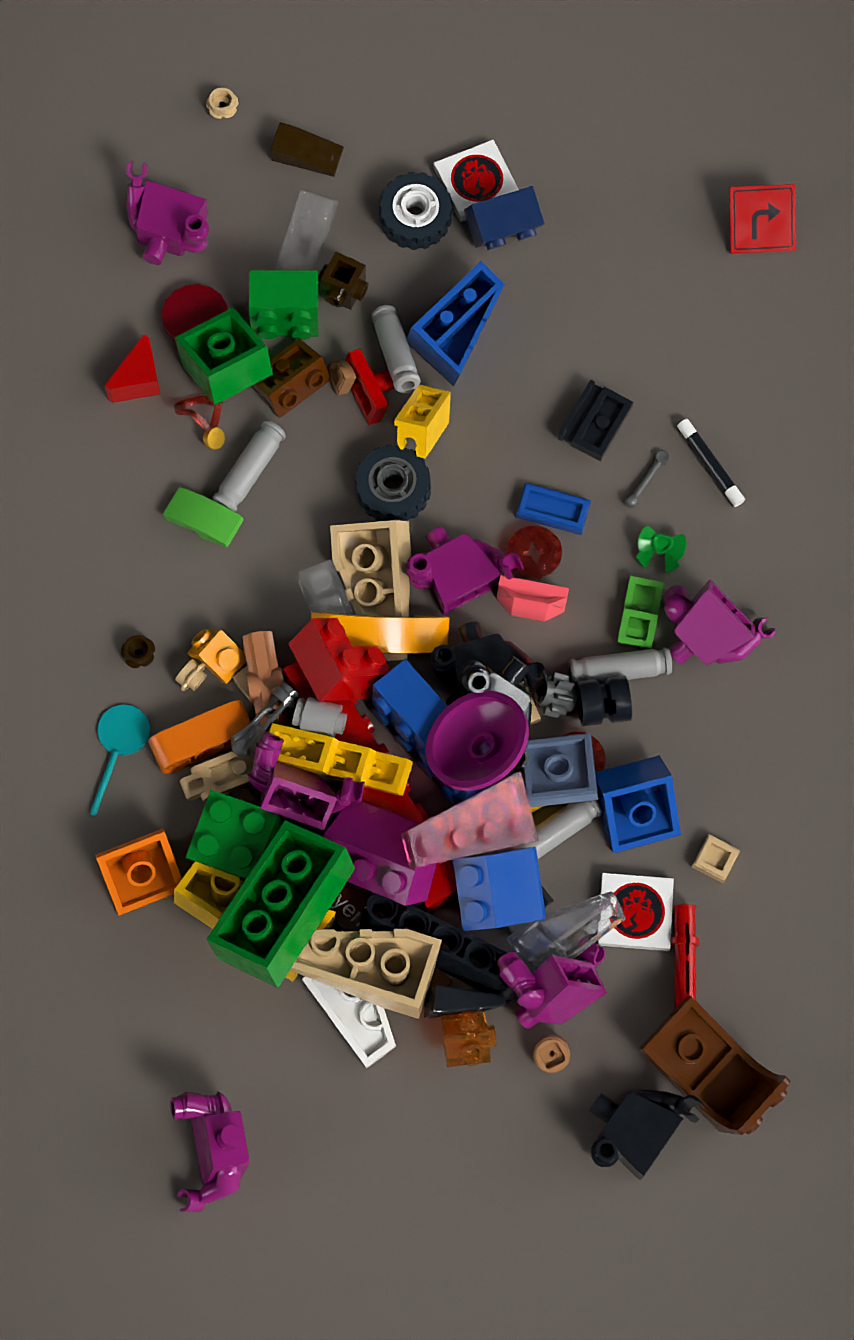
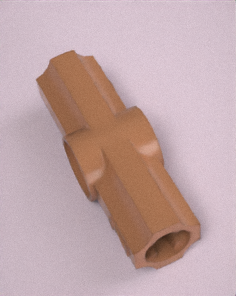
(263, 673)

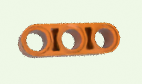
(198, 737)

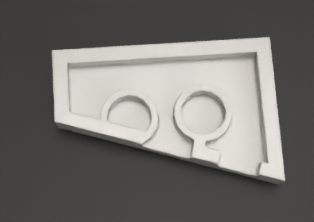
(358, 1021)

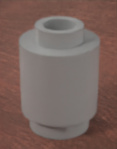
(319, 717)

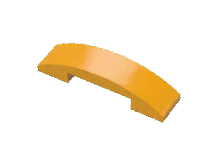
(393, 633)

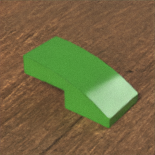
(204, 516)
(640, 612)

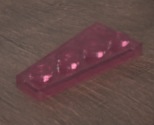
(479, 825)

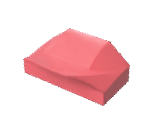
(531, 598)

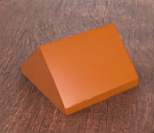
(139, 871)

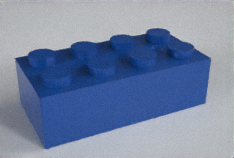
(411, 709)

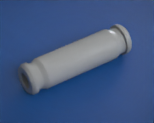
(395, 349)
(249, 465)
(631, 664)
(563, 825)

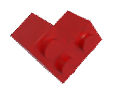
(334, 665)

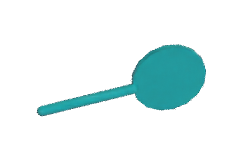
(122, 732)

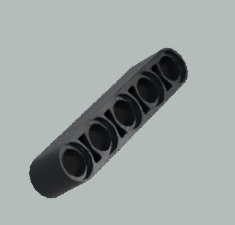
(461, 944)

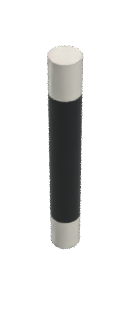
(711, 463)

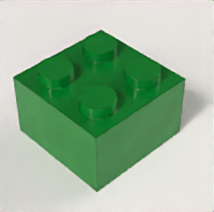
(284, 303)
(224, 356)
(232, 834)

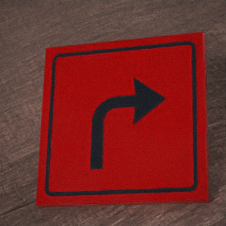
(762, 218)

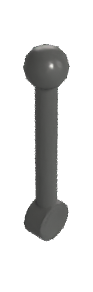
(660, 459)

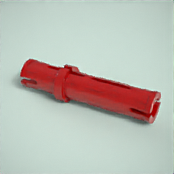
(684, 952)

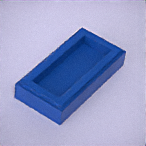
(553, 508)

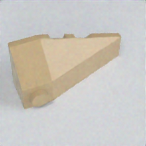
(374, 568)
(375, 966)

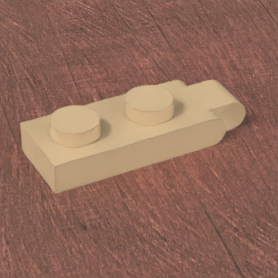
(219, 774)

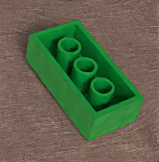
(281, 903)

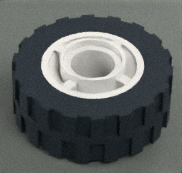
(421, 192)

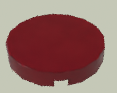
(191, 307)

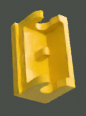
(423, 419)

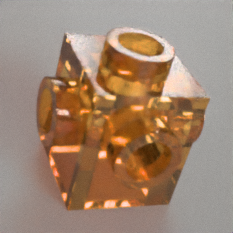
(467, 1038)

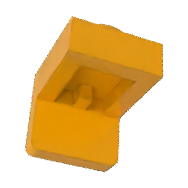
(217, 653)

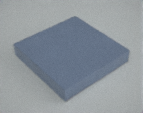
(560, 770)

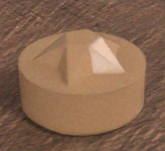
(551, 1053)

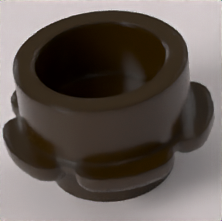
(134, 643)

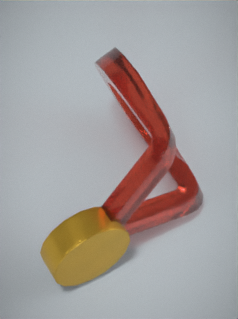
(213, 436)

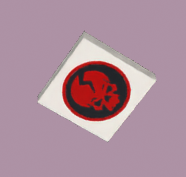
(474, 176)
(647, 911)

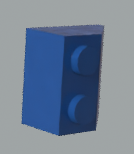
(637, 803)
(499, 889)

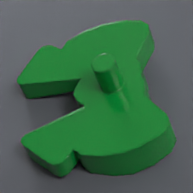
(673, 547)

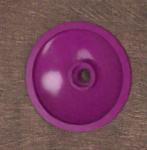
(467, 731)

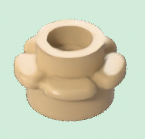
(219, 96)
(191, 675)

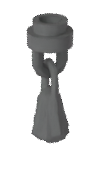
(244, 741)

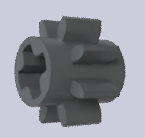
(556, 695)

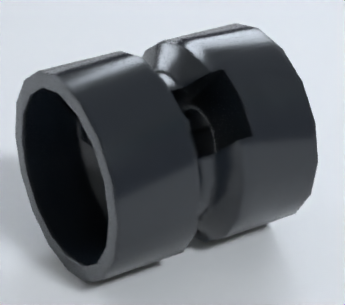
(591, 700)

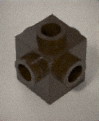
(343, 281)

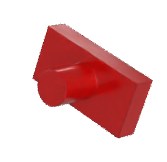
(369, 387)

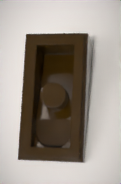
(305, 150)

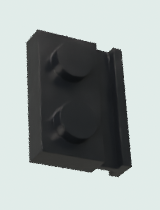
(595, 420)

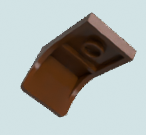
(713, 1067)

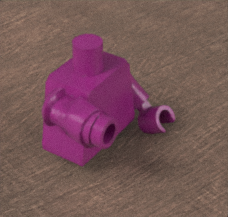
(165, 218)
(459, 569)
(711, 626)
(295, 791)
(556, 988)
(219, 1146)

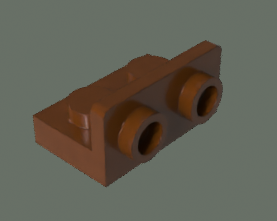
(296, 376)

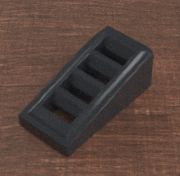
(451, 1000)

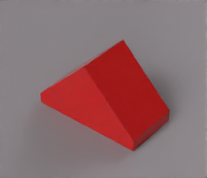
(135, 375)

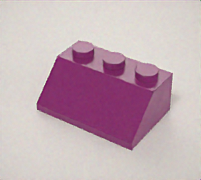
(378, 852)

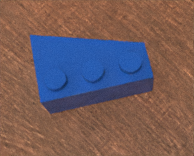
(455, 322)

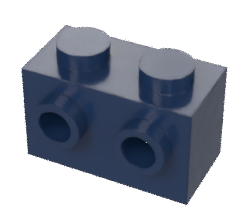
(504, 217)

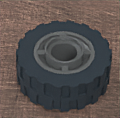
(393, 464)

